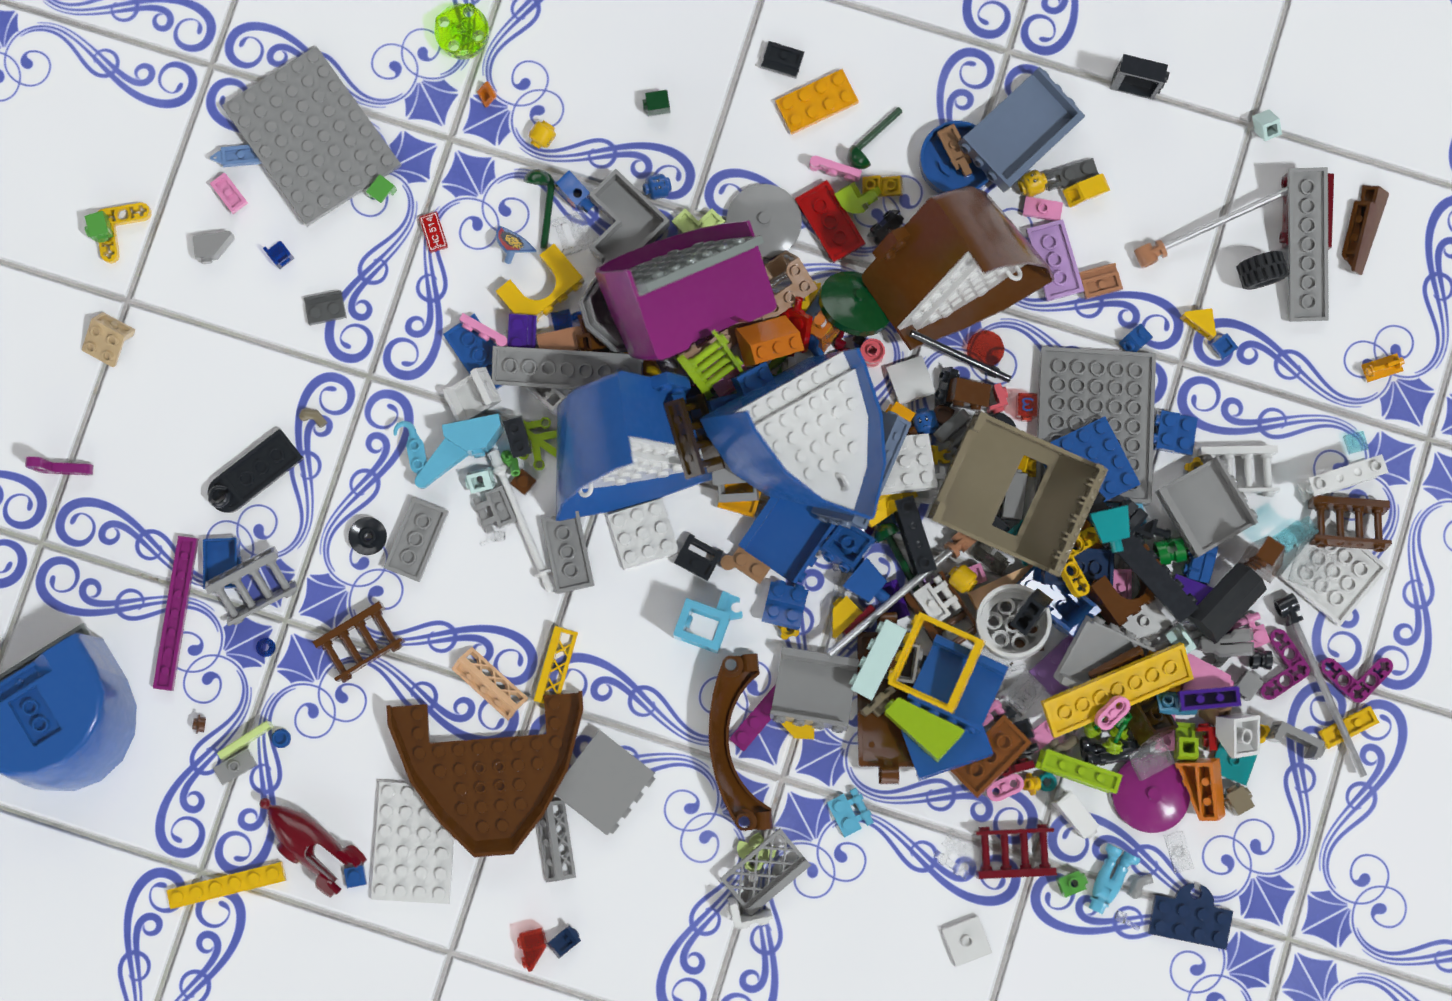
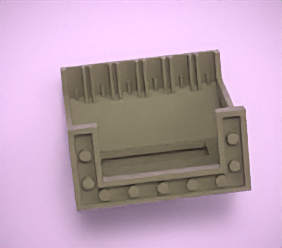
(982, 478)

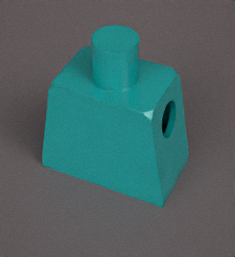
(1112, 526)

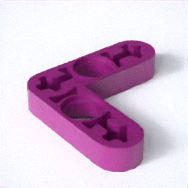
(47, 467)
(1291, 665)
(1353, 684)

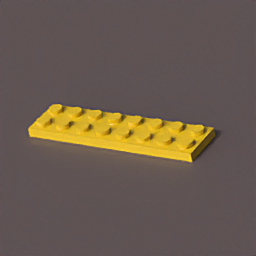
(1133, 681)

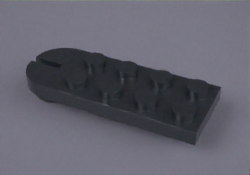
(254, 472)

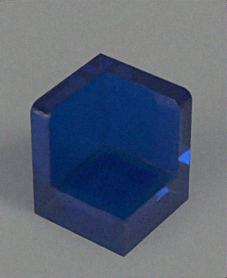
(279, 254)

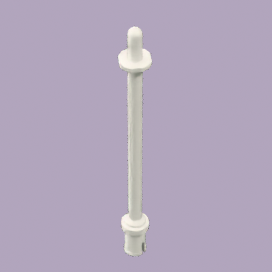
(500, 470)

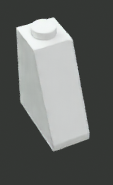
(1076, 814)

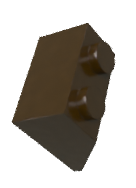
(1148, 723)

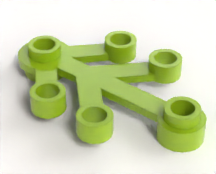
(538, 441)

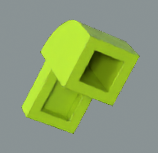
(854, 201)
(1185, 742)

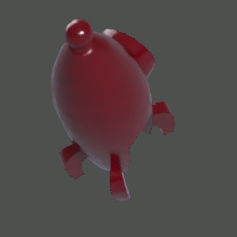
(297, 841)

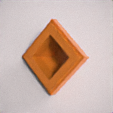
(487, 94)

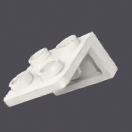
(745, 920)

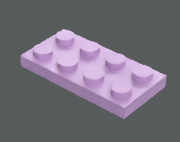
(1055, 248)

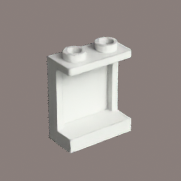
(472, 395)

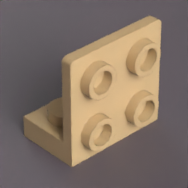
(106, 338)

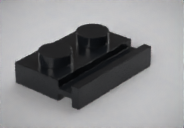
(782, 59)

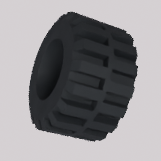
(1262, 270)

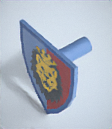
(512, 243)

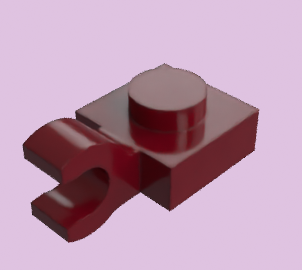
(1022, 765)

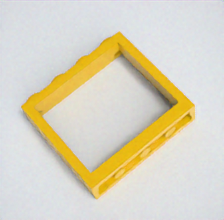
(903, 655)

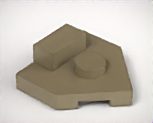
(878, 704)

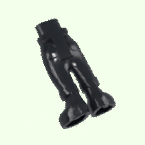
(1097, 754)

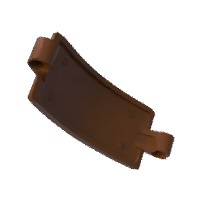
(880, 739)

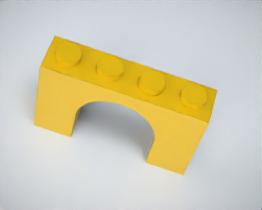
(567, 280)

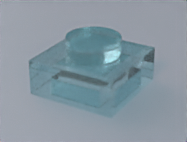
(1356, 442)

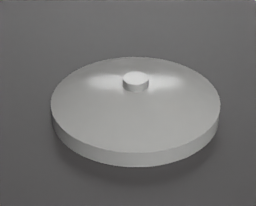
(771, 214)

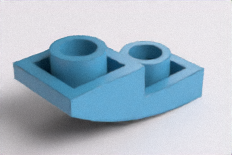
(1169, 704)

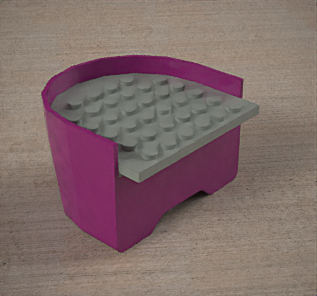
(686, 288)

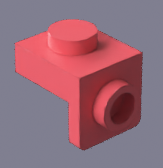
(1000, 394)

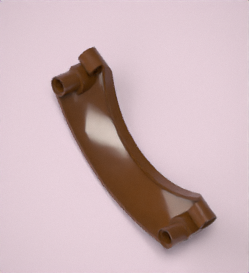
(725, 695)

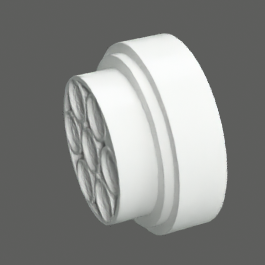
(990, 607)

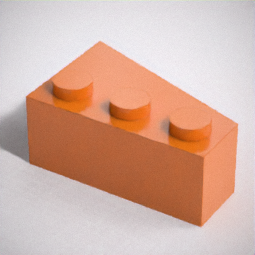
(1204, 786)

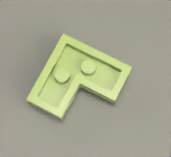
(687, 222)

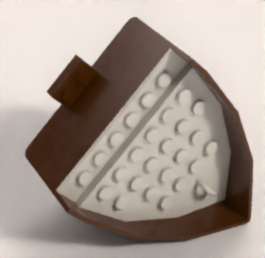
(953, 266)

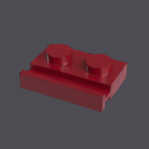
(870, 609)

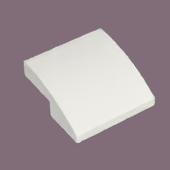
(910, 380)

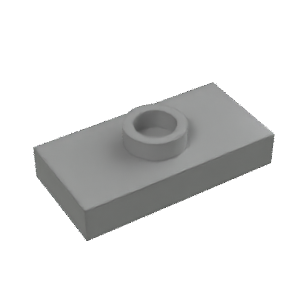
(235, 766)

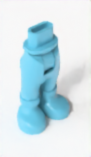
(1107, 889)

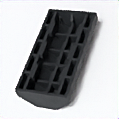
(1228, 602)

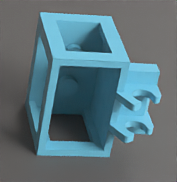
(722, 614)

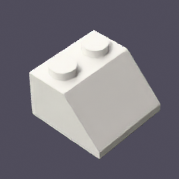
(1239, 734)

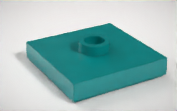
(1235, 768)

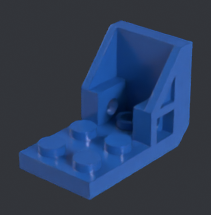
(1065, 609)

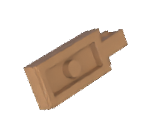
(949, 138)

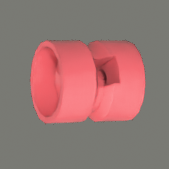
(872, 352)

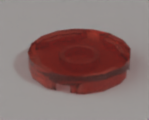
(986, 347)

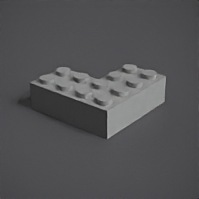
(633, 218)

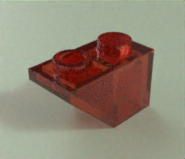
(533, 944)

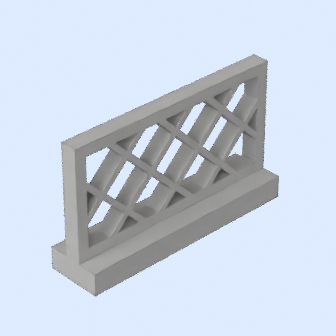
(775, 885)

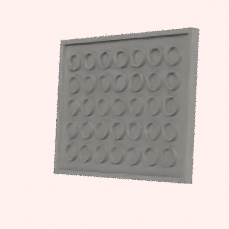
(311, 136)
(1092, 384)

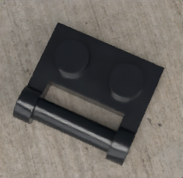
(696, 563)

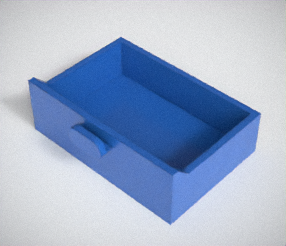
(220, 556)

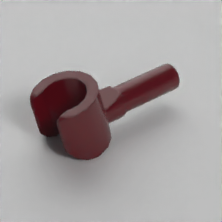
(839, 343)

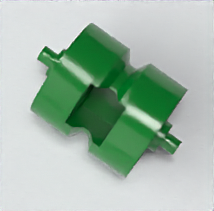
(1169, 551)

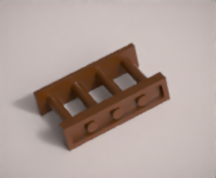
(1358, 507)
(928, 627)
(342, 633)

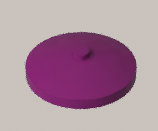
(1153, 802)

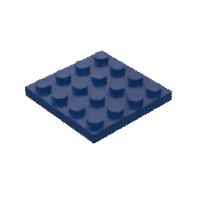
(1099, 445)

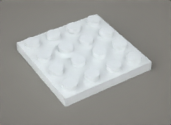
(1350, 581)

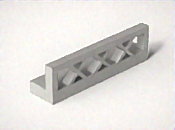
(551, 841)

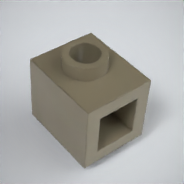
(1238, 799)

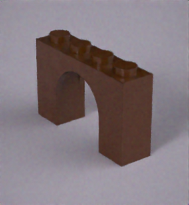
(1115, 607)

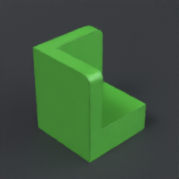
(381, 189)

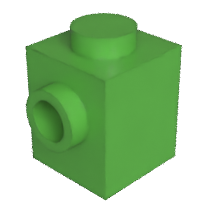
(98, 227)

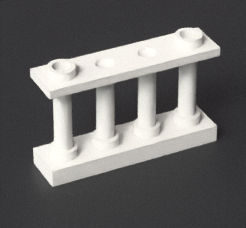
(1247, 453)
(1342, 477)

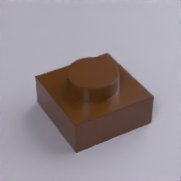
(523, 482)

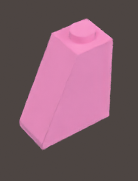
(1206, 676)

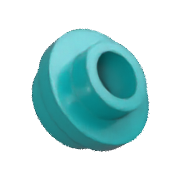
(1053, 782)

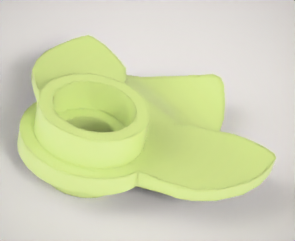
(744, 849)

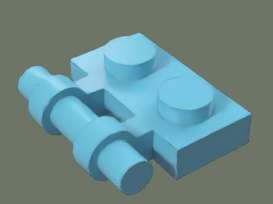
(844, 814)

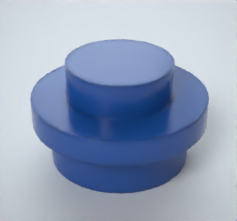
(281, 738)

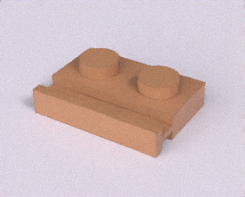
(1101, 281)

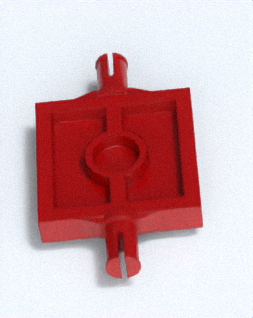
(801, 321)

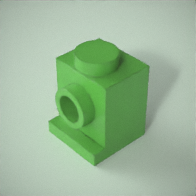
(1064, 883)

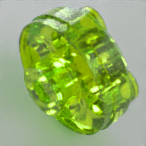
(461, 31)

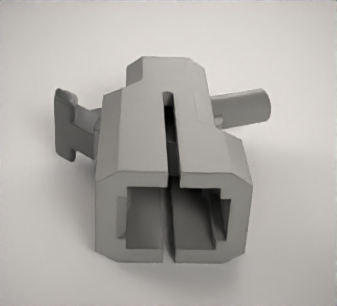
(1226, 648)

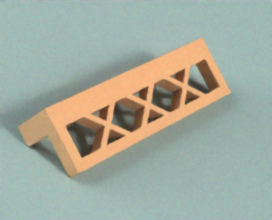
(487, 686)

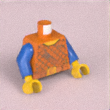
(821, 334)

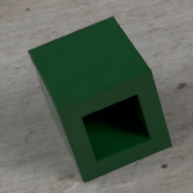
(656, 103)

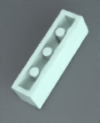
(878, 659)

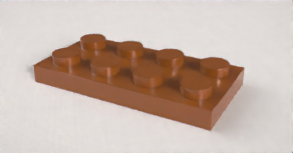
(1007, 745)

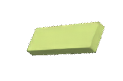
(245, 740)

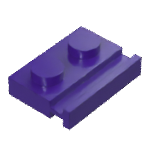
(522, 330)

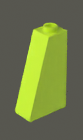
(924, 728)

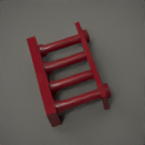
(1283, 236)
(1006, 869)

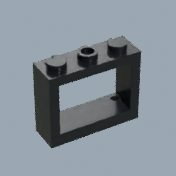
(1139, 76)

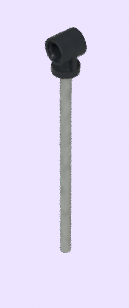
(1287, 607)

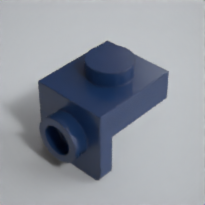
(564, 941)

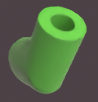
(511, 462)

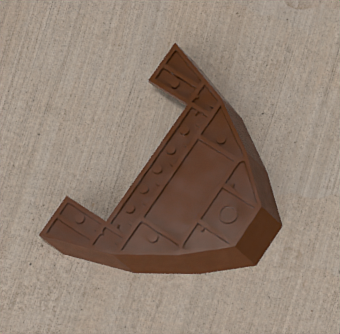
(488, 788)

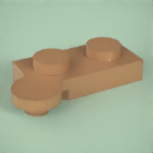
(746, 564)

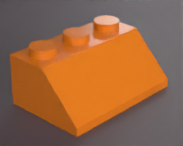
(768, 340)

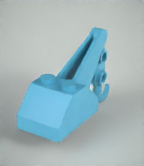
(462, 439)

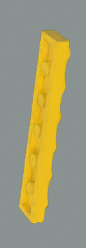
(226, 885)

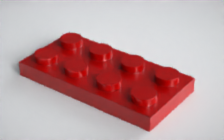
(830, 221)

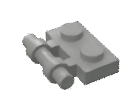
(500, 508)

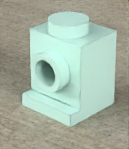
(488, 480)

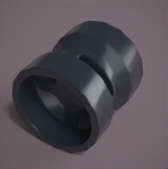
(1262, 660)

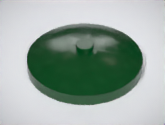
(851, 305)

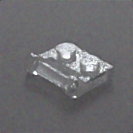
(579, 230)

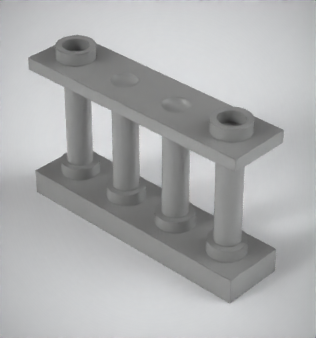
(251, 567)

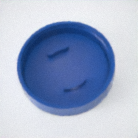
(937, 167)

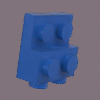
(1174, 433)
(847, 548)
(785, 605)

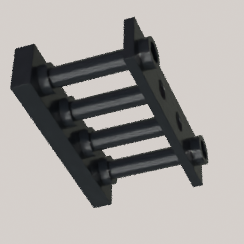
(914, 536)

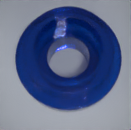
(272, 647)

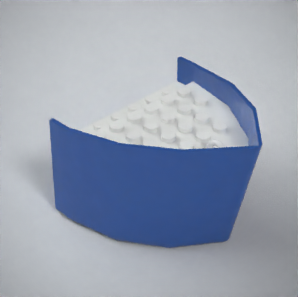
(806, 433)
(619, 444)

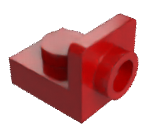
(1209, 738)

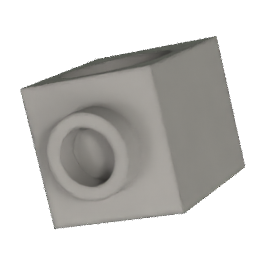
(1249, 684)

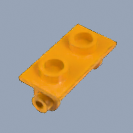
(1383, 367)

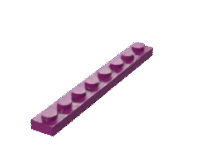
(175, 613)

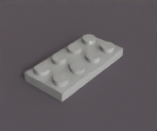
(416, 539)
(567, 554)

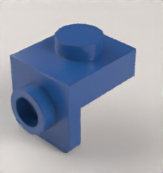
(1136, 339)

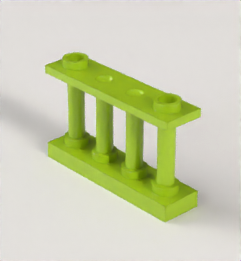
(695, 372)
(1078, 771)

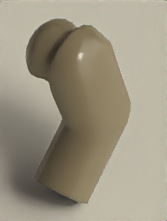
(312, 414)
(1064, 746)

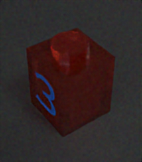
(1026, 406)

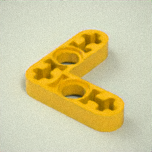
(114, 240)
(1082, 545)

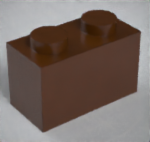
(968, 393)

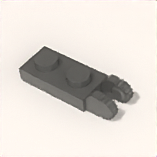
(1072, 174)

